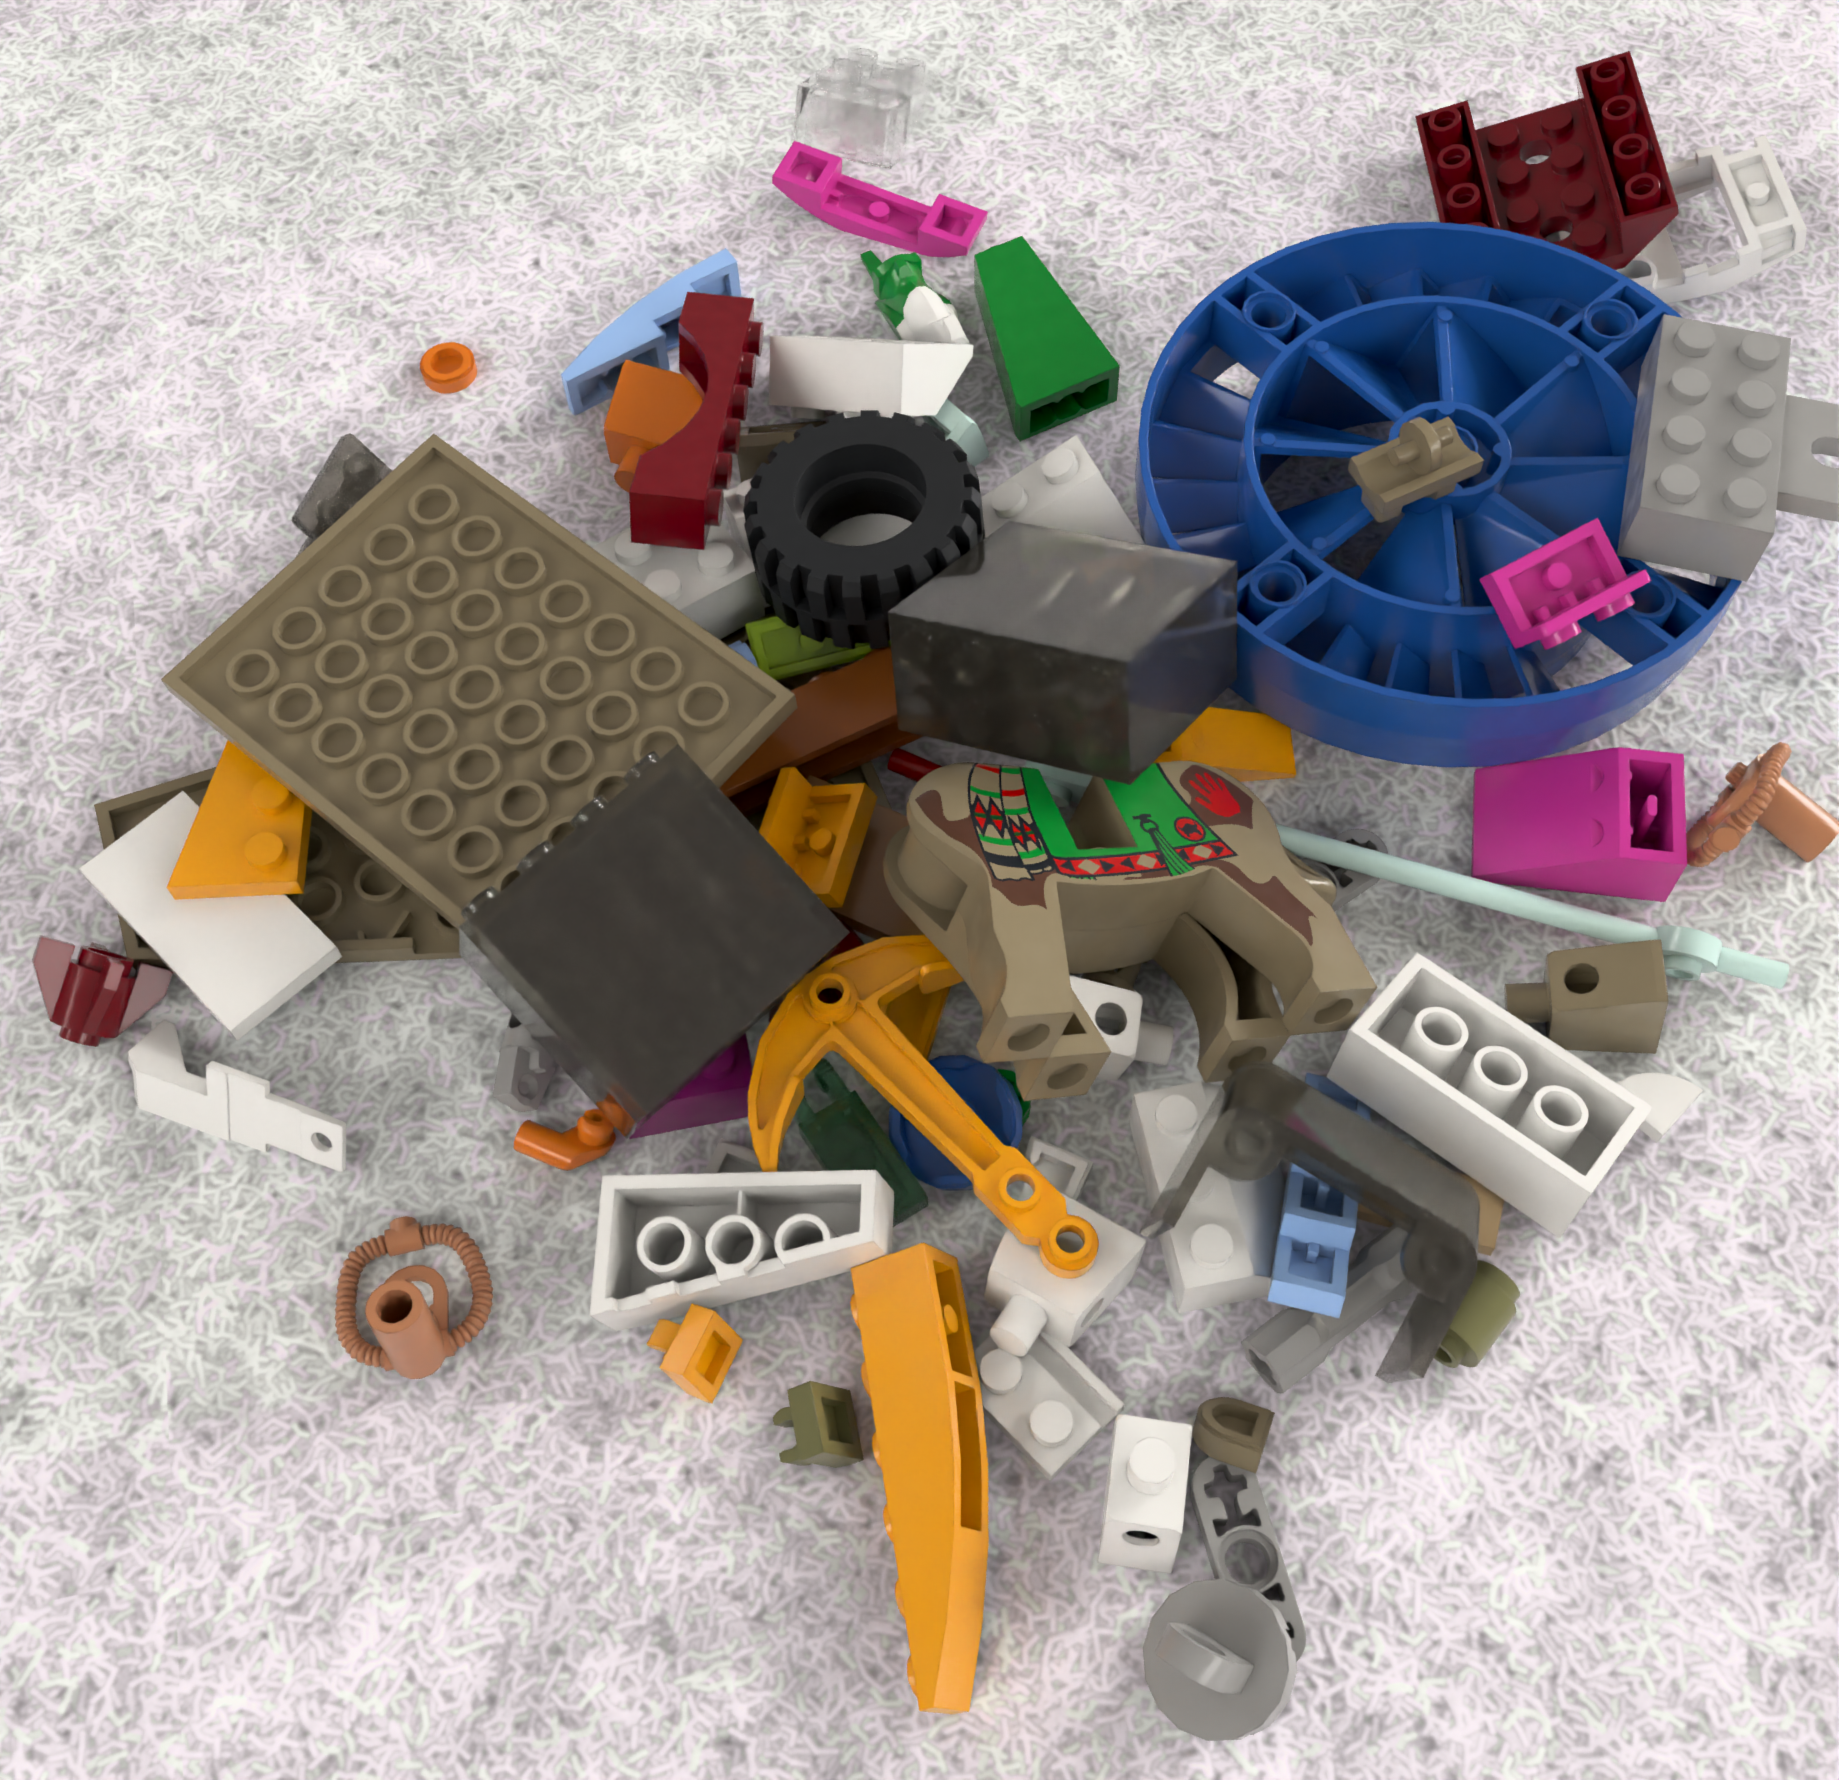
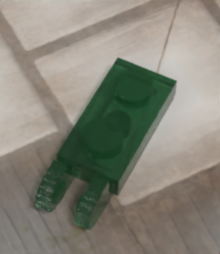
(851, 1139)

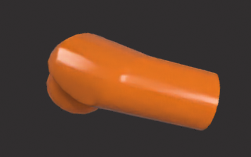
(571, 1149)

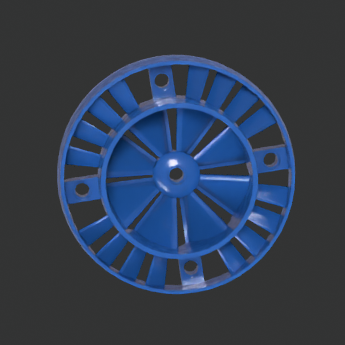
(1397, 324)

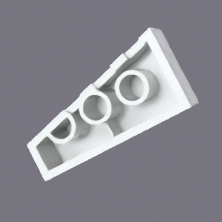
(729, 1237)

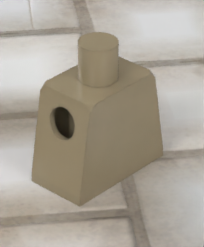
(1598, 997)

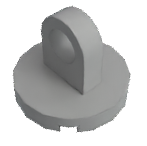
(1219, 1660)

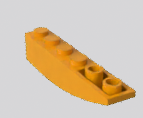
(931, 1461)

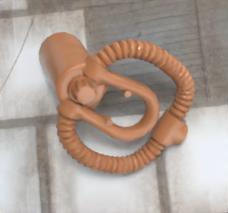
(1766, 797)
(410, 1333)

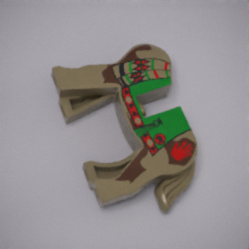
(1142, 872)

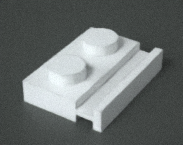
(1044, 1400)

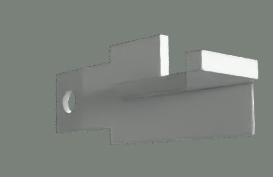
(229, 1103)

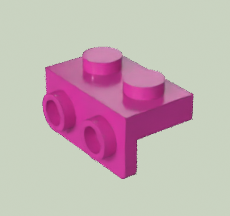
(1558, 585)

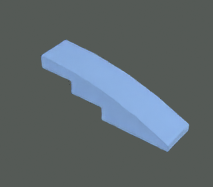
(644, 331)
(1315, 1231)

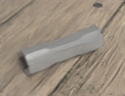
(1300, 1339)

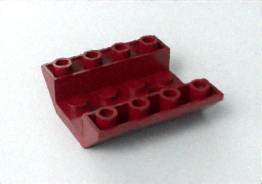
(1600, 172)

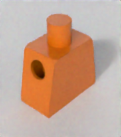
(645, 413)

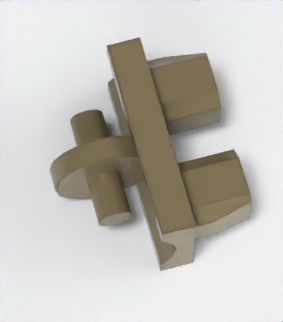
(1416, 465)

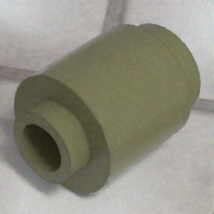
(1480, 1318)

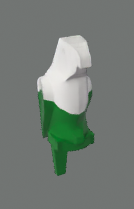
(909, 303)

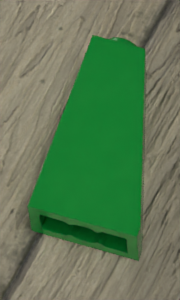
(1040, 342)

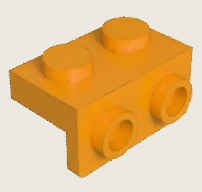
(819, 831)

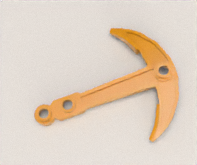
(882, 1054)

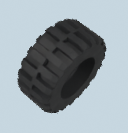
(850, 472)

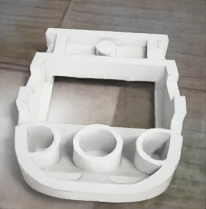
(1760, 211)

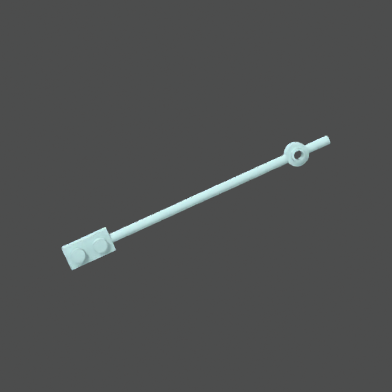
(1685, 949)

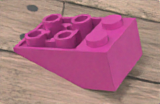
(1583, 823)

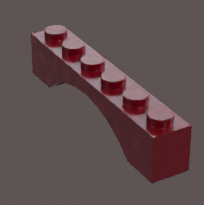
(683, 480)

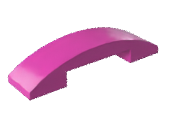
(818, 186)

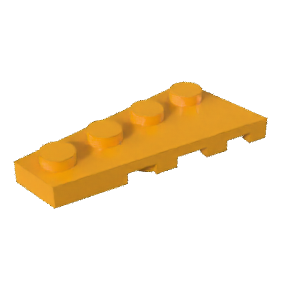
(244, 837)

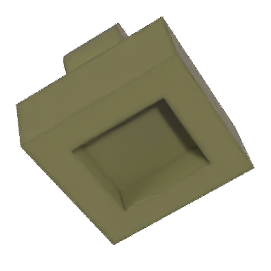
(822, 1426)

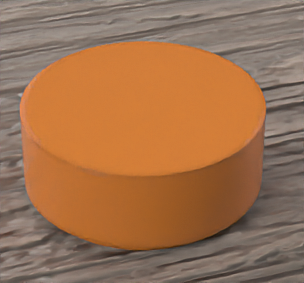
(448, 367)

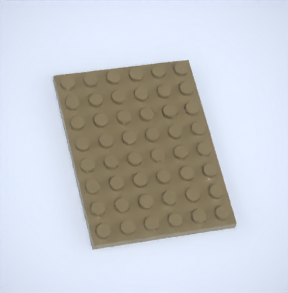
(466, 679)

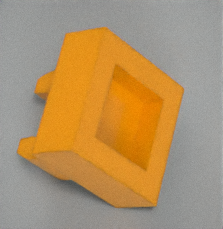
(696, 1351)

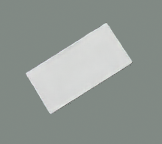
(229, 951)

